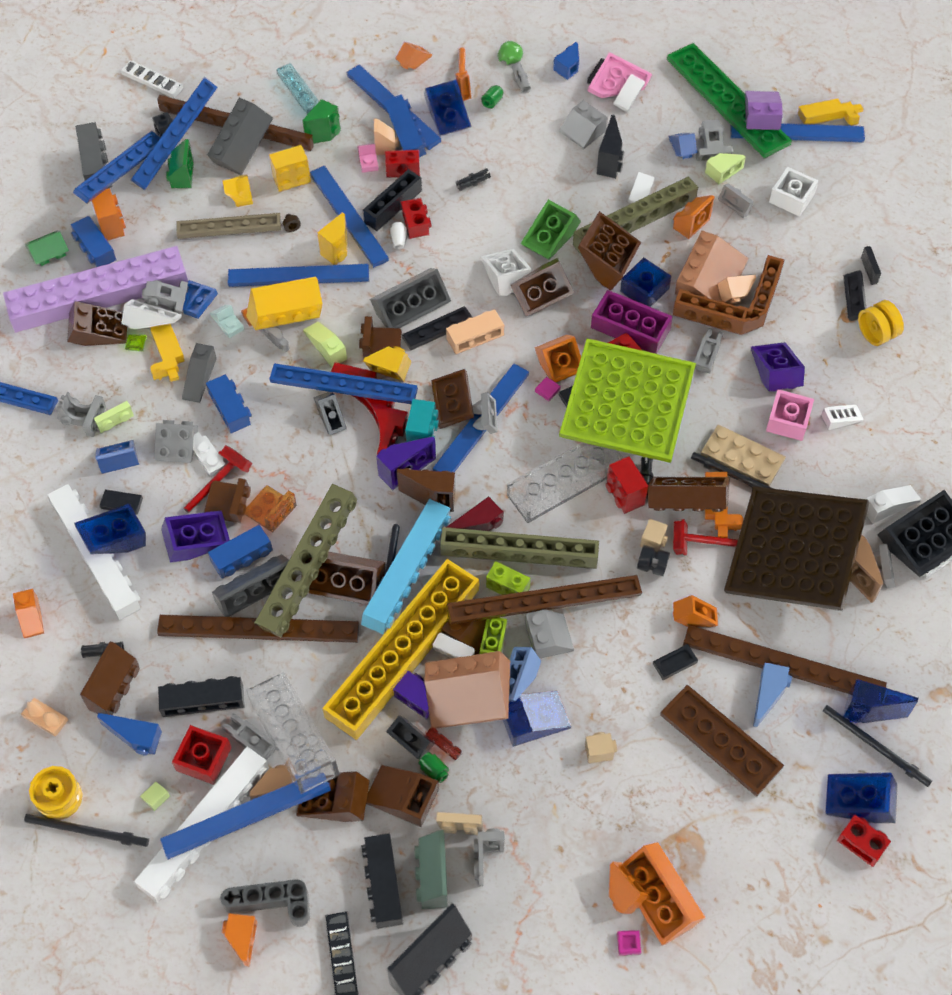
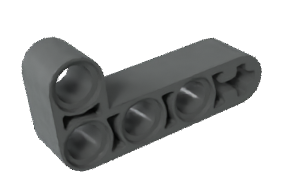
(265, 902)

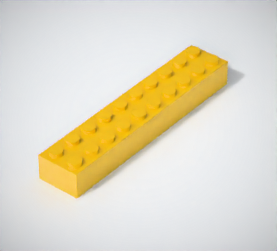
(398, 650)

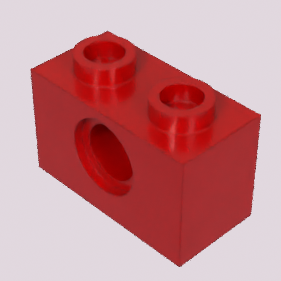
(400, 161)

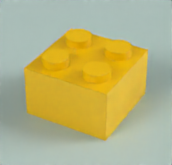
(290, 168)

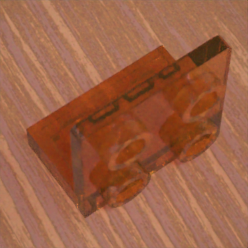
(271, 507)

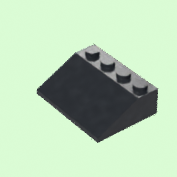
(923, 535)
(430, 953)

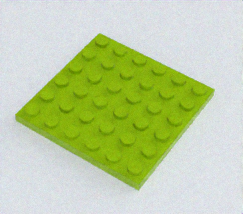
(628, 400)

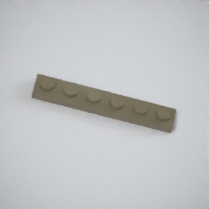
(228, 225)

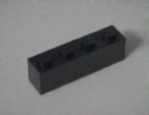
(389, 201)
(201, 696)
(382, 880)

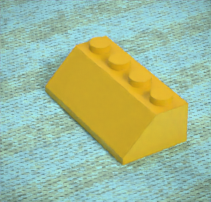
(284, 303)

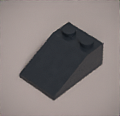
(610, 151)

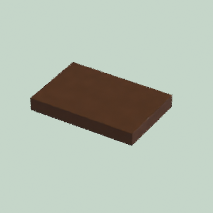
(452, 398)

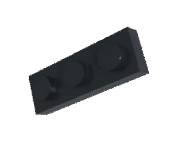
(854, 294)

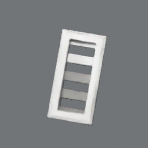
(832, 423)

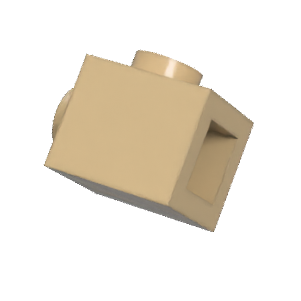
(654, 535)
(600, 747)

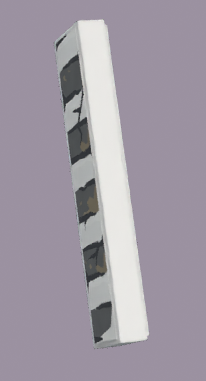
(152, 79)

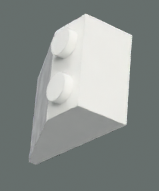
(505, 269)

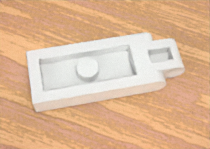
(207, 454)

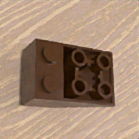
(95, 325)
(427, 485)
(403, 794)
(343, 803)

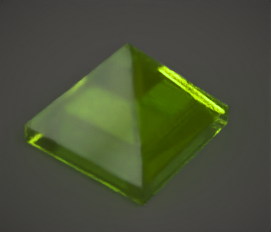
(135, 342)

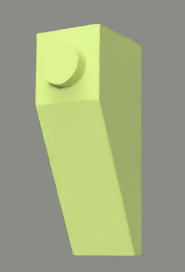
(326, 343)

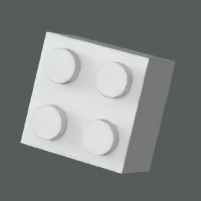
(793, 191)

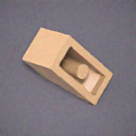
(384, 138)
(735, 288)

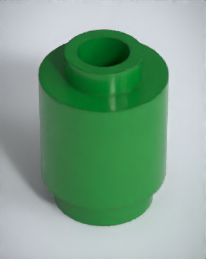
(492, 96)
(433, 767)

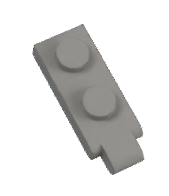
(275, 335)

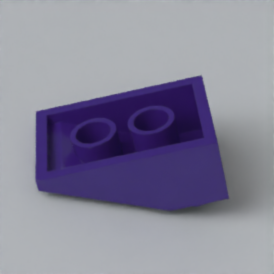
(778, 366)
(409, 454)
(193, 534)

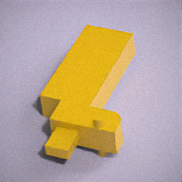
(829, 111)
(169, 352)

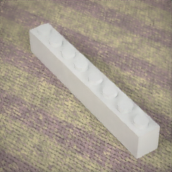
(104, 569)
(225, 794)

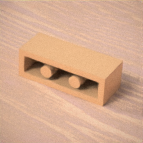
(475, 331)

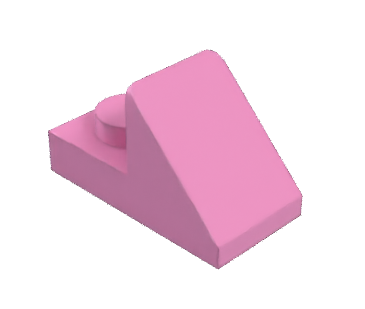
(368, 157)

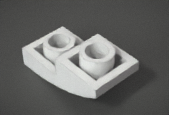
(629, 93)
(641, 187)

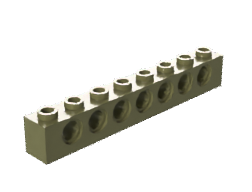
(649, 208)
(519, 548)
(306, 549)

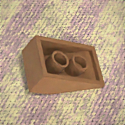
(865, 572)

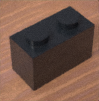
(410, 737)

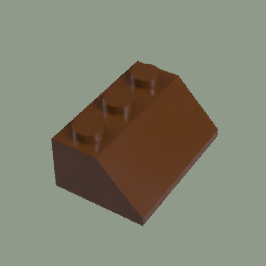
(110, 680)

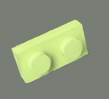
(113, 417)

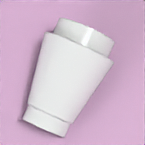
(398, 234)

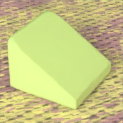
(155, 796)

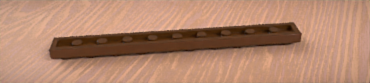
(218, 118)
(543, 599)
(247, 629)
(758, 655)

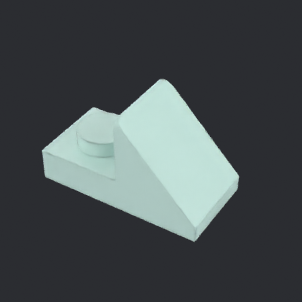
(227, 320)

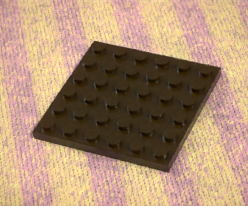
(797, 547)

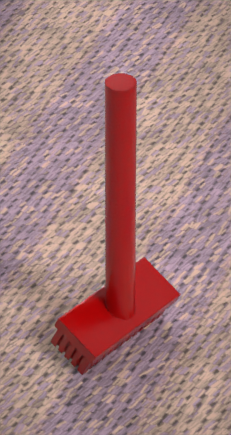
(234, 459)
(681, 538)

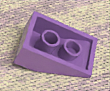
(763, 110)

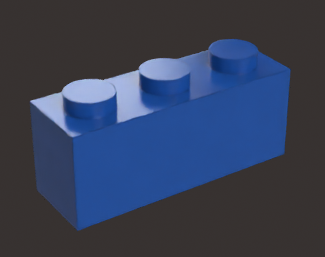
(92, 242)
(229, 403)
(240, 551)

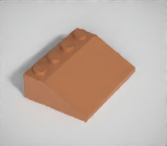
(708, 265)
(468, 689)

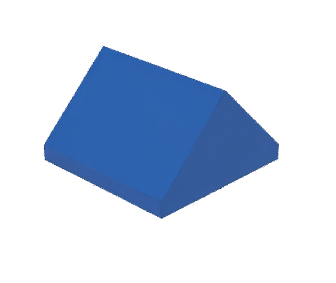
(116, 456)

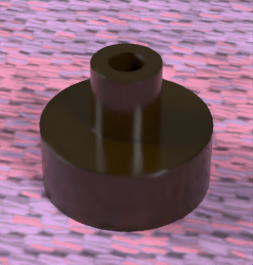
(291, 223)

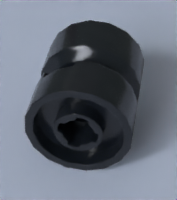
(646, 558)

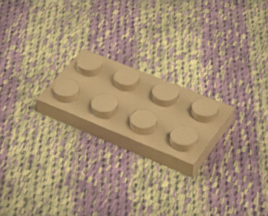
(743, 455)
(451, 822)

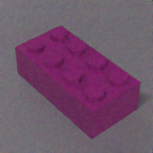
(621, 315)

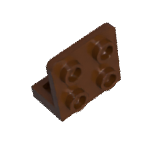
(377, 338)
(229, 499)

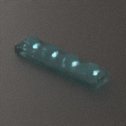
(297, 87)

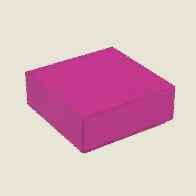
(547, 389)
(629, 942)

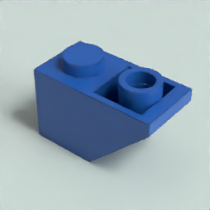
(567, 62)

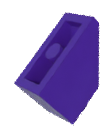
(412, 693)

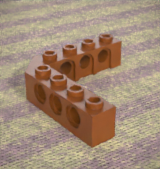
(727, 316)

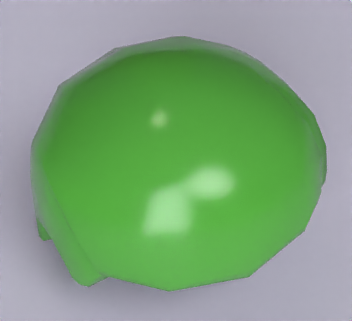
(510, 52)

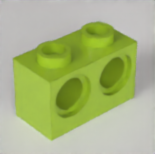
(506, 580)

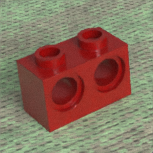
(415, 218)
(861, 844)

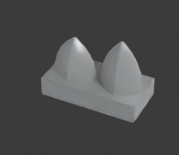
(735, 200)
(487, 408)
(883, 559)

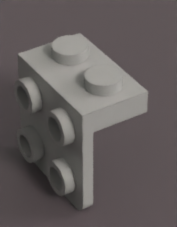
(174, 441)
(487, 842)

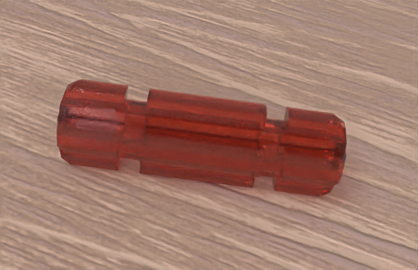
(444, 743)

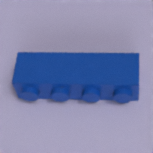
(404, 124)

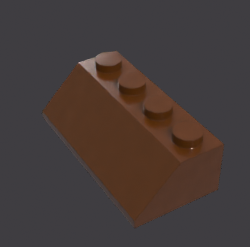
(688, 493)
(348, 578)

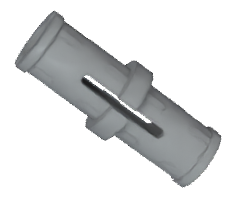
(521, 78)

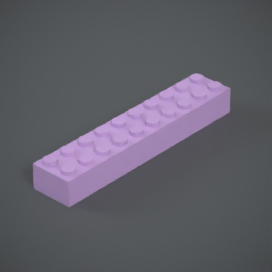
(98, 286)

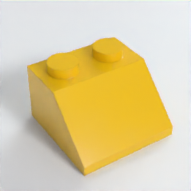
(333, 240)
(389, 362)

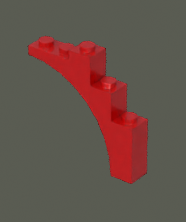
(389, 420)

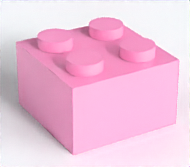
(790, 415)

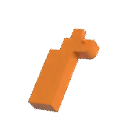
(722, 519)

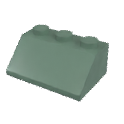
(431, 871)

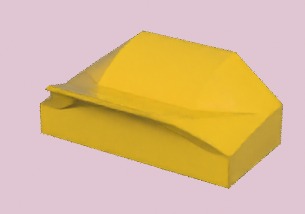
(239, 190)

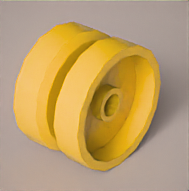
(881, 322)
(55, 792)

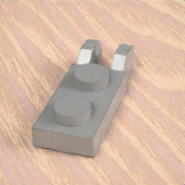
(707, 351)
(250, 737)

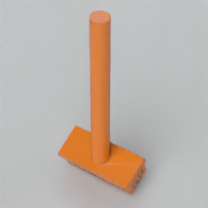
(463, 77)

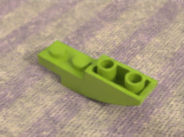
(493, 635)

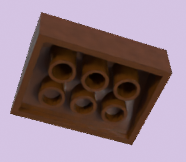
(608, 250)

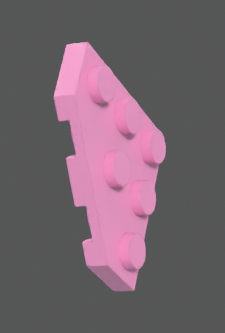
(614, 75)

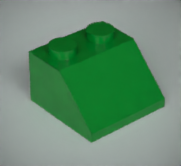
(322, 122)
(181, 166)
(47, 247)

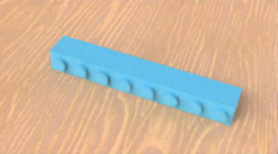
(406, 567)

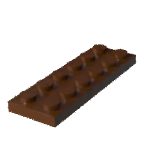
(722, 740)

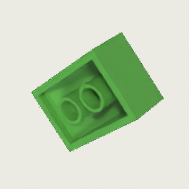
(551, 230)

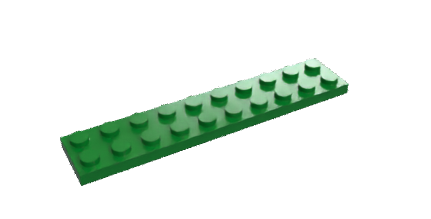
(724, 97)

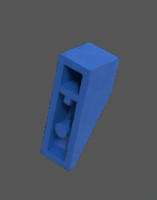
(137, 734)

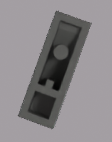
(199, 372)

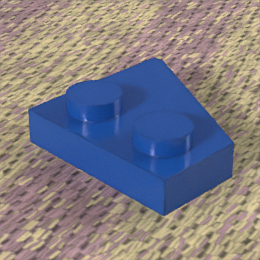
(198, 299)

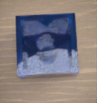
(645, 283)

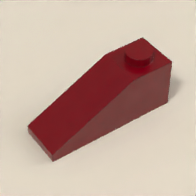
(481, 517)

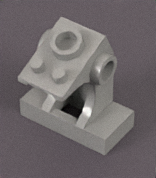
(712, 129)
(175, 301)
(70, 407)

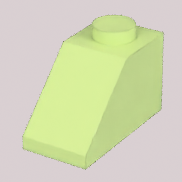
(724, 166)

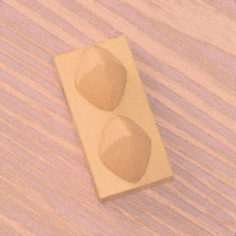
(44, 716)

